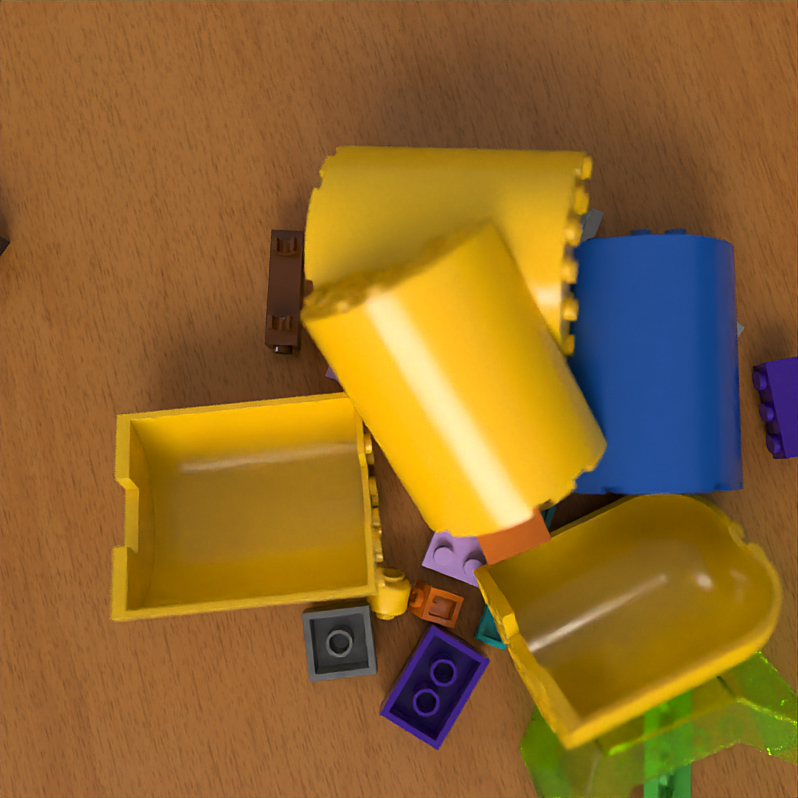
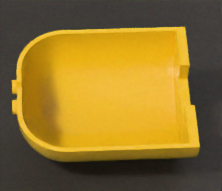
(630, 609)

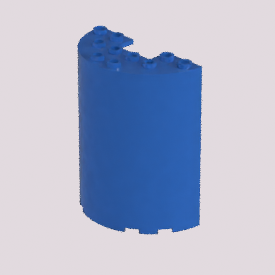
(659, 362)

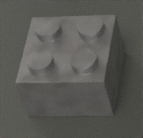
(339, 641)

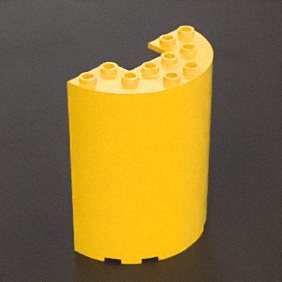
(390, 200)
(459, 382)
(245, 507)

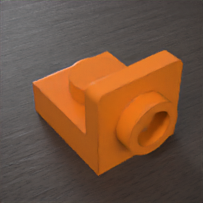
(434, 604)

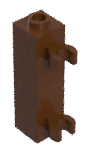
(285, 291)

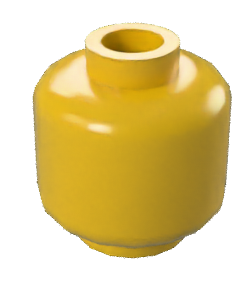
(392, 599)

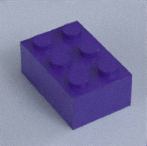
(434, 684)

